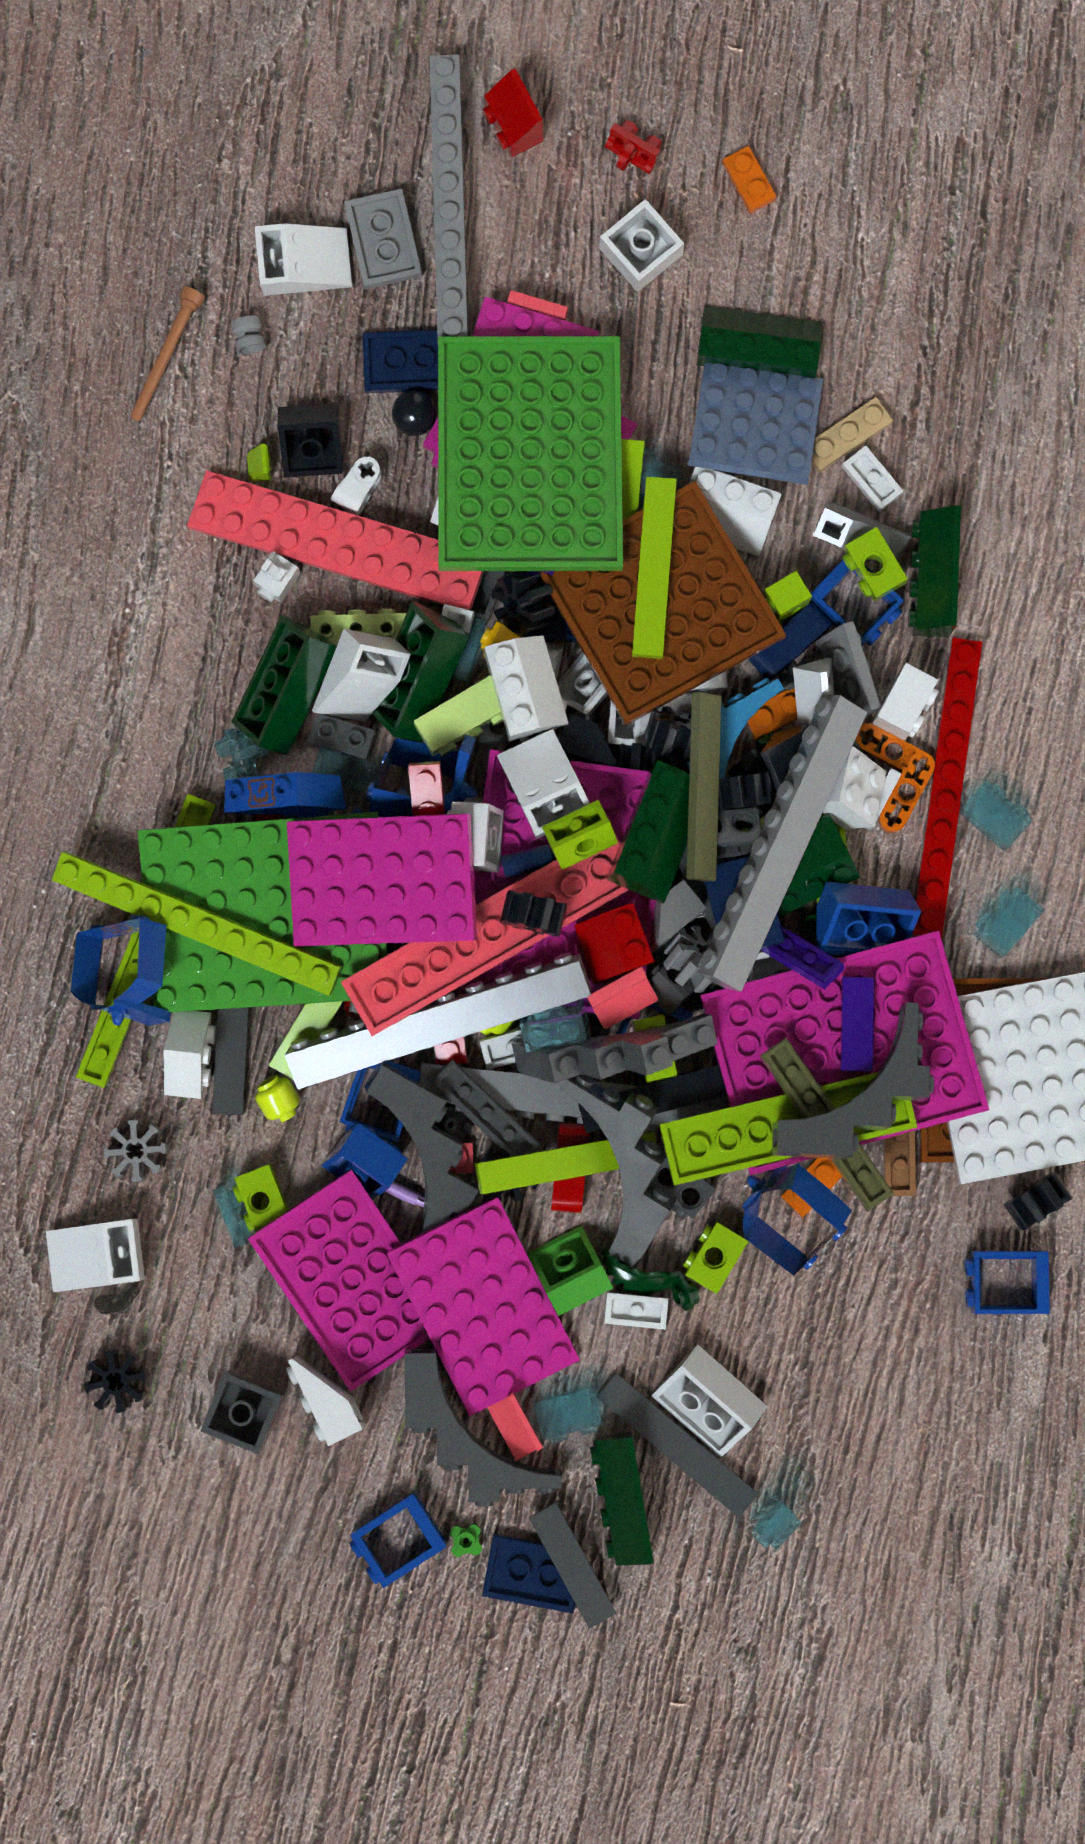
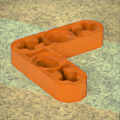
(904, 765)

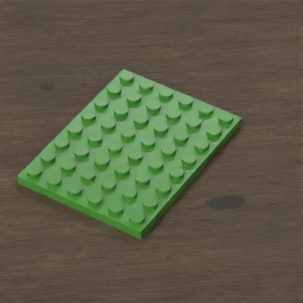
(529, 454)
(246, 878)

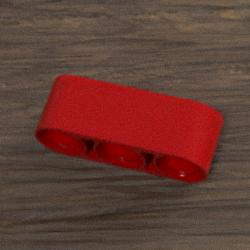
(569, 1192)

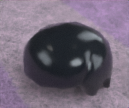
(414, 413)

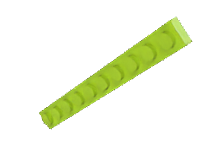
(197, 923)
(109, 1038)

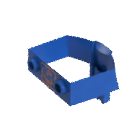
(404, 752)
(285, 794)
(150, 970)
(808, 1189)

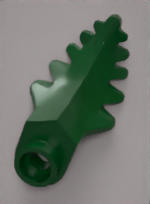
(650, 1282)

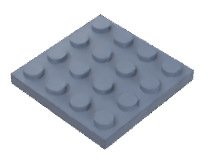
(756, 423)

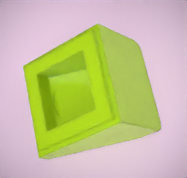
(259, 464)

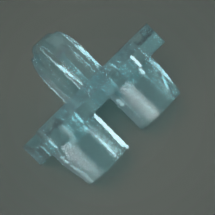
(243, 755)

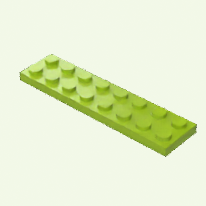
(743, 1133)

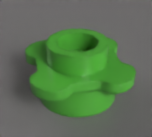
(472, 1546)

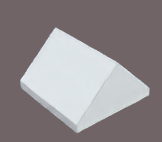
(810, 684)
(581, 687)

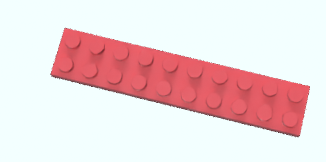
(329, 540)
(430, 970)

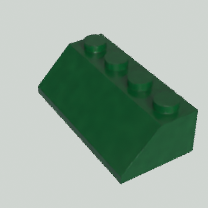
(759, 342)
(935, 572)
(435, 651)
(284, 685)
(654, 834)
(822, 862)
(623, 1500)

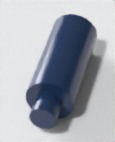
(527, 860)

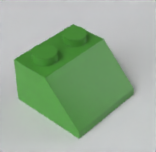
(570, 1270)

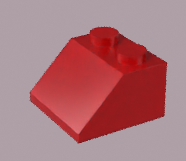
(513, 115)
(614, 943)

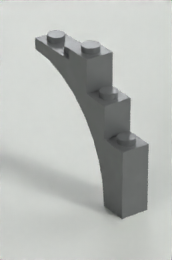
(607, 1055)
(872, 1109)
(418, 1110)
(638, 1161)
(456, 1446)

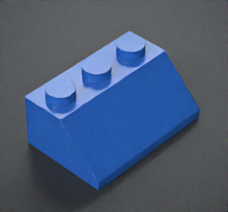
(863, 917)

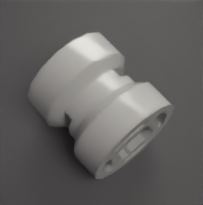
(248, 335)

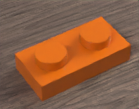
(749, 179)
(774, 714)
(821, 1169)

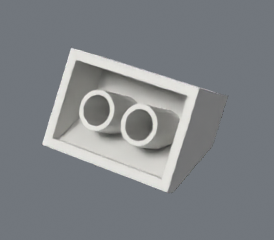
(740, 507)
(525, 686)
(709, 1401)

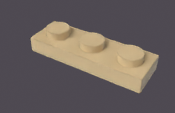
(849, 434)

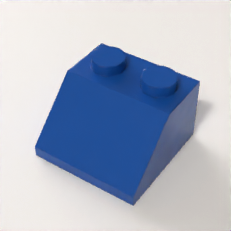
(368, 1157)

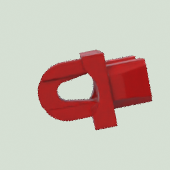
(624, 142)

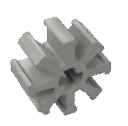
(685, 955)
(137, 1162)

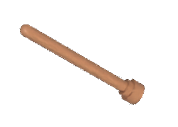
(190, 301)

